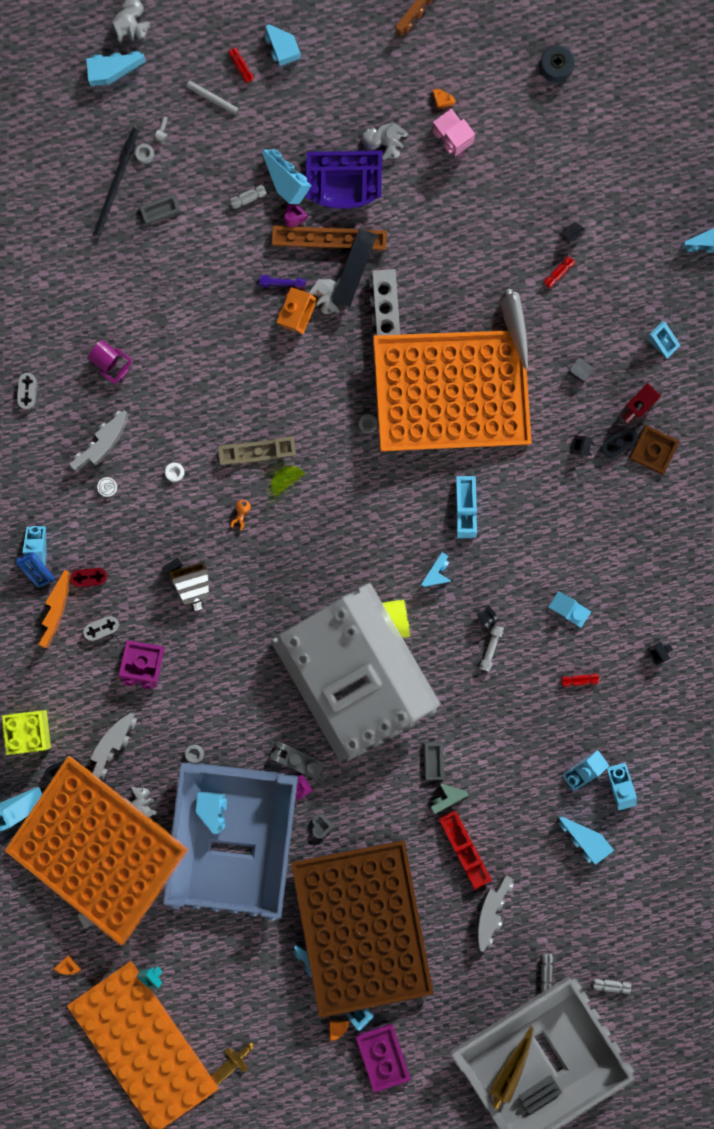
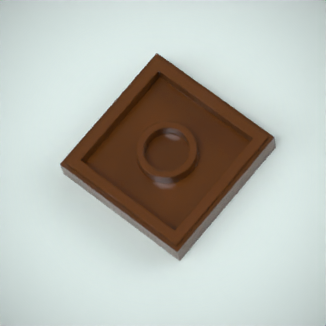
(654, 450)

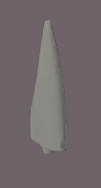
(515, 323)

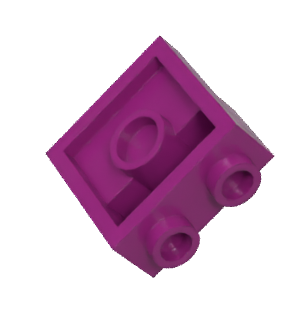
(141, 664)

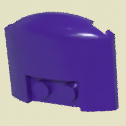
(344, 178)

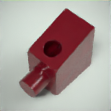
(647, 396)

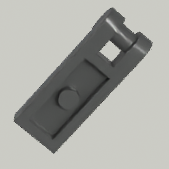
(297, 760)

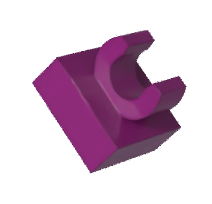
(303, 787)

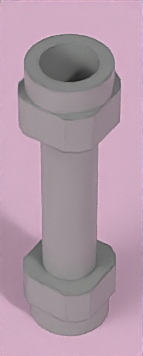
(496, 632)

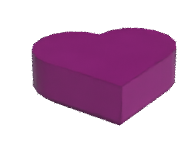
(294, 215)

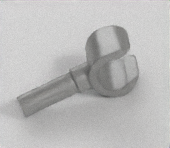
(160, 135)

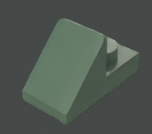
(453, 795)

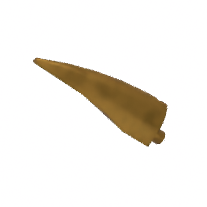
(509, 1076)

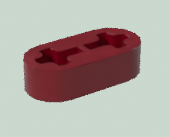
(89, 572)

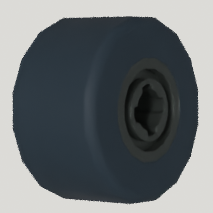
(556, 71)

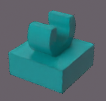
(150, 977)

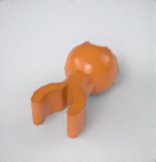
(242, 510)

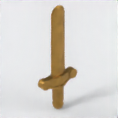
(235, 1060)

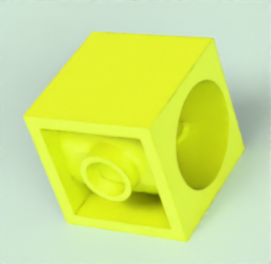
(26, 732)

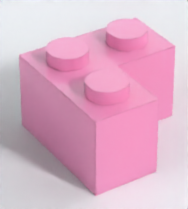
(454, 133)

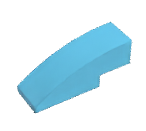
(466, 506)

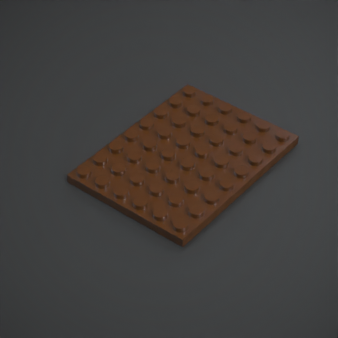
(361, 928)

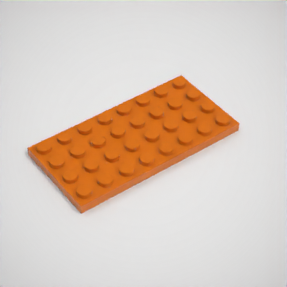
(142, 1047)

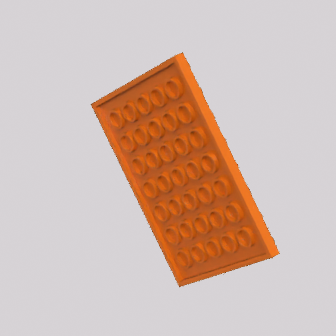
(450, 391)
(96, 850)

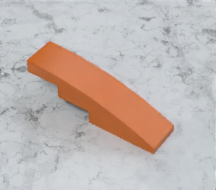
(57, 601)

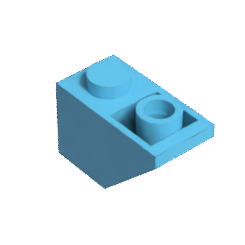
(284, 45)
(35, 542)
(585, 770)
(622, 786)
(211, 809)

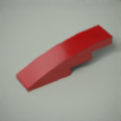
(465, 850)

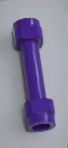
(266, 281)

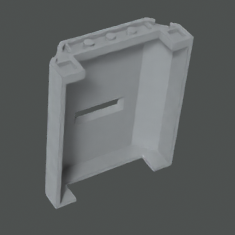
(342, 646)
(578, 1040)

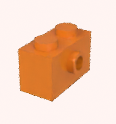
(296, 310)

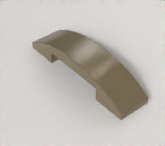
(257, 451)

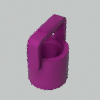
(106, 357)

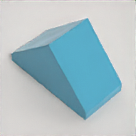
(663, 339)
(360, 1017)

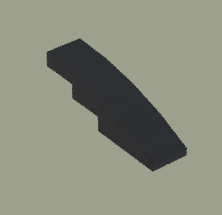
(354, 267)

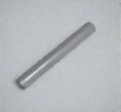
(211, 97)

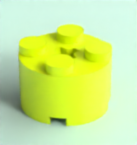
(398, 614)

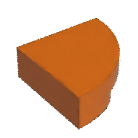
(442, 98)
(67, 966)
(338, 1028)

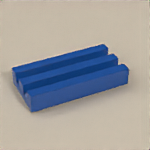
(38, 569)

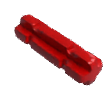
(240, 65)
(558, 272)
(579, 680)

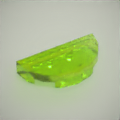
(285, 477)

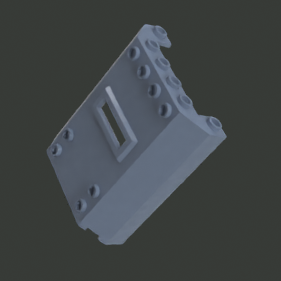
(255, 816)

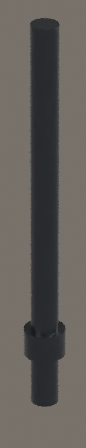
(128, 147)

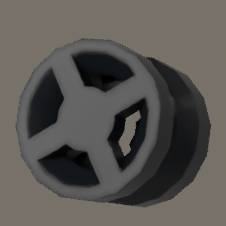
(488, 617)

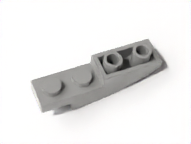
(108, 437)
(114, 738)
(488, 918)

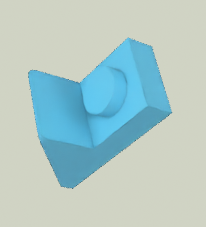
(433, 576)
(569, 609)

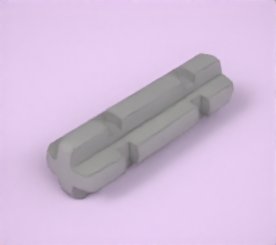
(248, 196)
(546, 972)
(611, 986)

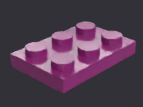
(383, 1057)

